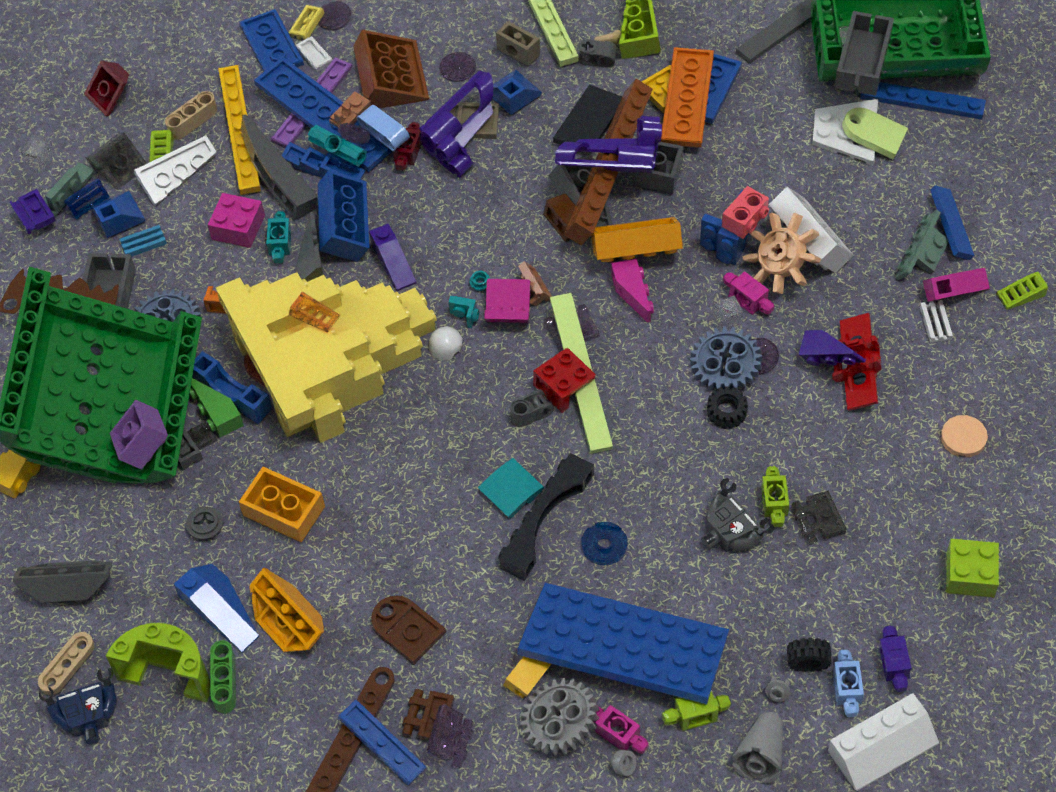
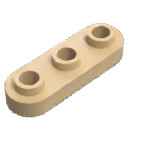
(69, 653)

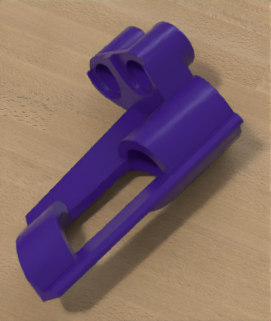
(446, 137)
(633, 153)

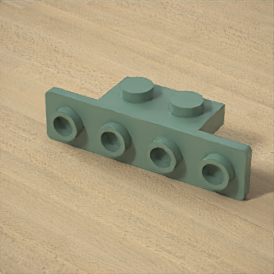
(69, 184)
(925, 248)

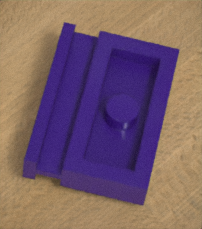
(32, 211)

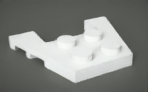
(830, 134)

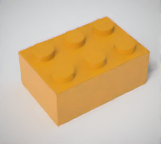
(282, 504)

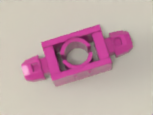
(749, 293)
(623, 739)

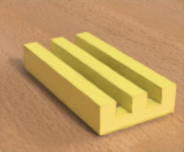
(310, 22)

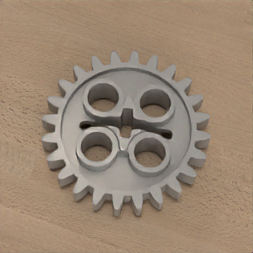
(559, 716)

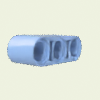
(383, 127)

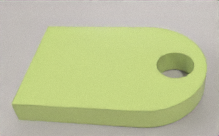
(874, 131)

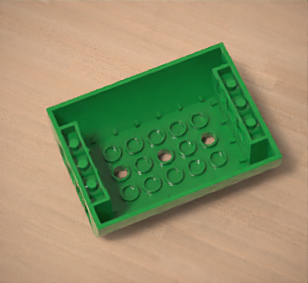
(916, 24)

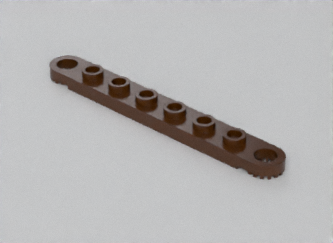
(347, 743)

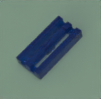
(71, 207)

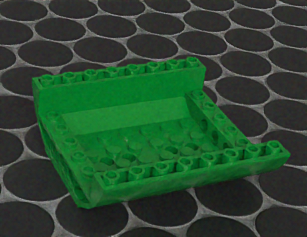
(49, 381)

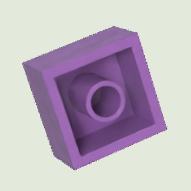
(138, 434)

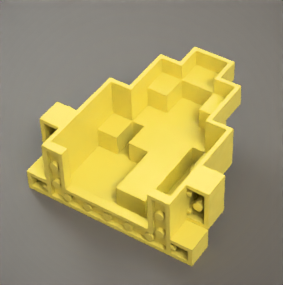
(319, 372)

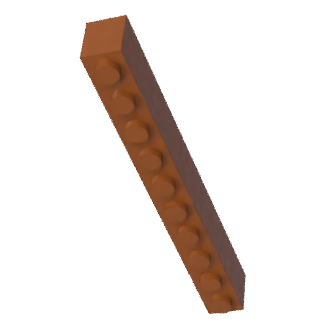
(601, 179)

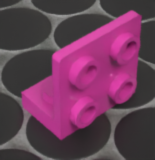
(507, 300)

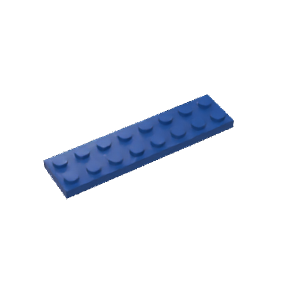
(311, 104)

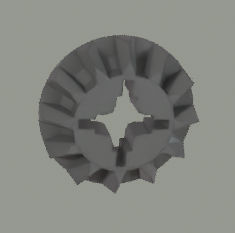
(198, 516)

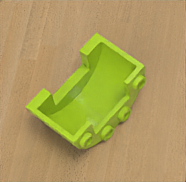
(162, 647)

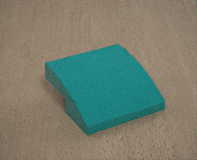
(511, 487)

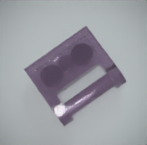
(587, 326)

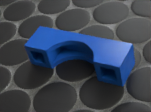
(248, 400)

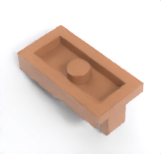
(350, 110)
(537, 286)

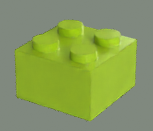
(972, 568)

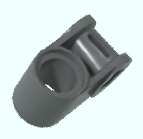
(599, 53)
(533, 407)

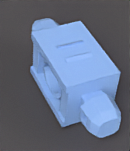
(853, 697)

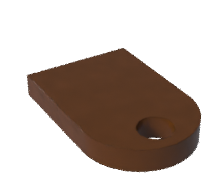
(407, 628)

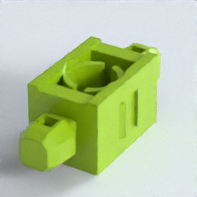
(775, 509)
(695, 714)

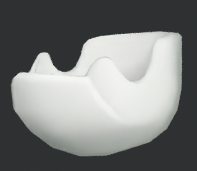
(445, 343)

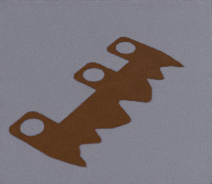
(79, 286)

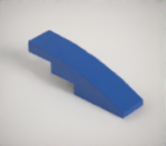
(317, 163)

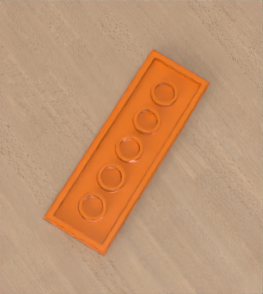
(687, 97)

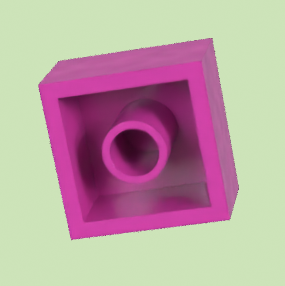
(236, 220)

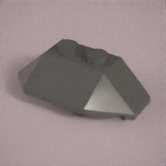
(62, 580)

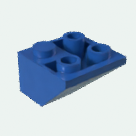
(514, 92)
(118, 214)

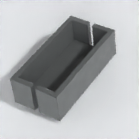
(864, 53)
(100, 272)

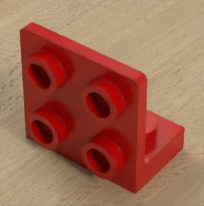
(562, 377)

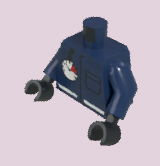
(84, 709)

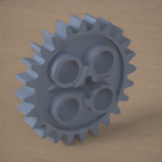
(168, 305)
(746, 363)

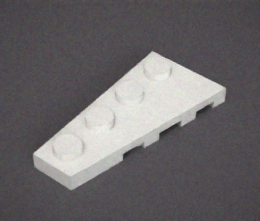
(171, 170)

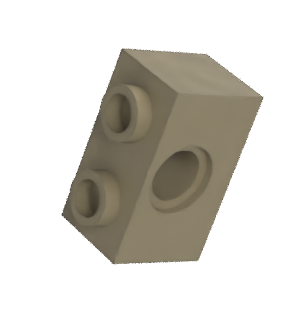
(518, 43)

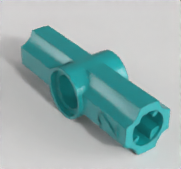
(345, 149)

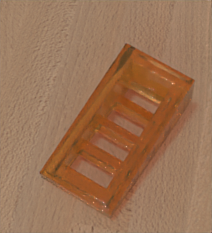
(304, 316)

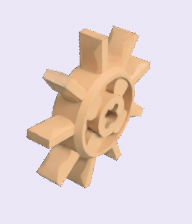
(782, 252)

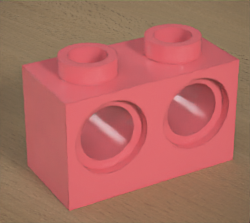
(745, 212)

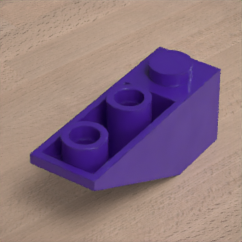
(822, 348)

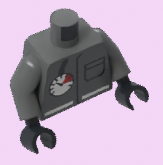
(731, 524)

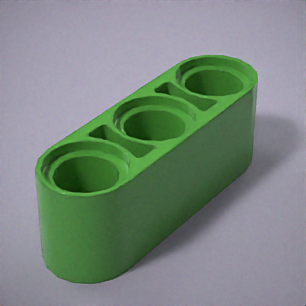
(218, 667)

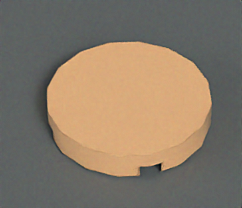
(964, 436)

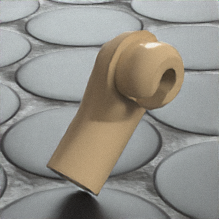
(612, 37)

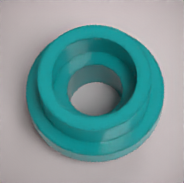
(479, 276)

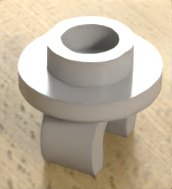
(778, 690)

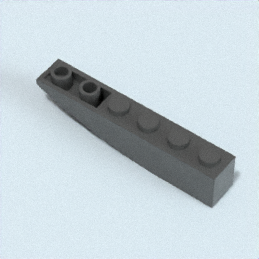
(276, 172)

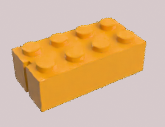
(637, 238)

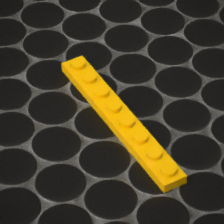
(235, 109)

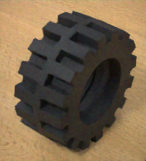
(727, 396)
(809, 654)

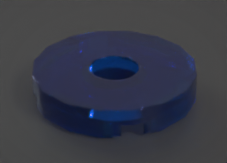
(604, 555)

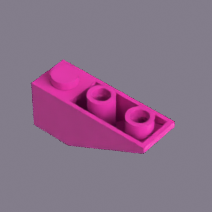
(956, 284)
(629, 285)

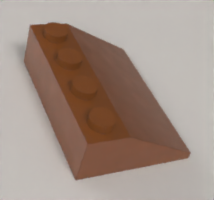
(389, 69)

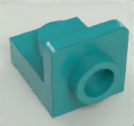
(464, 307)

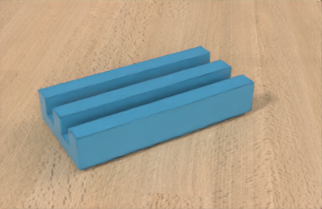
(142, 238)

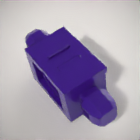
(895, 658)

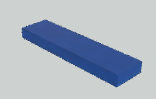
(952, 222)
(382, 742)

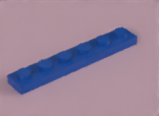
(928, 100)

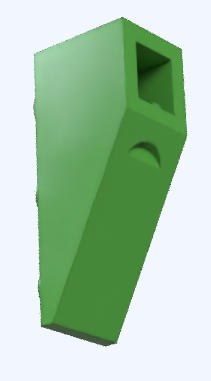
(220, 409)

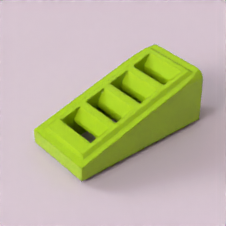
(157, 142)
(1035, 284)

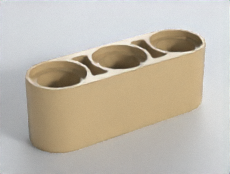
(191, 114)

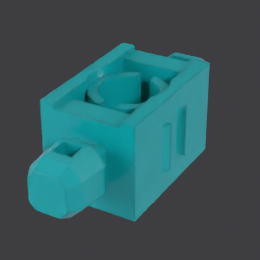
(279, 247)

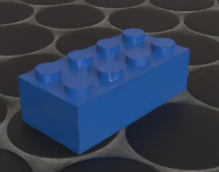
(343, 216)

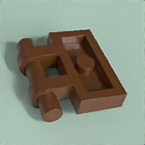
(431, 707)

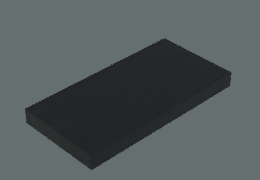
(589, 116)

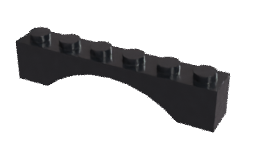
(571, 479)

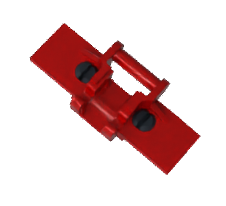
(861, 377)

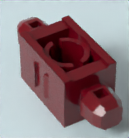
(408, 155)

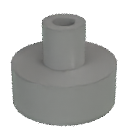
(623, 762)

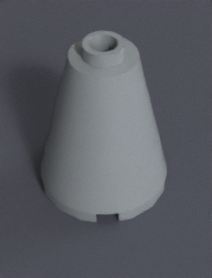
(761, 749)

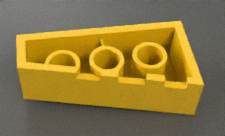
(15, 473)

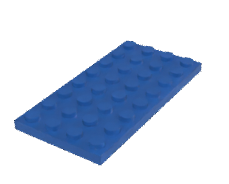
(624, 642)

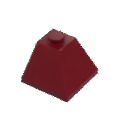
(106, 86)

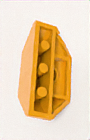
(284, 612)

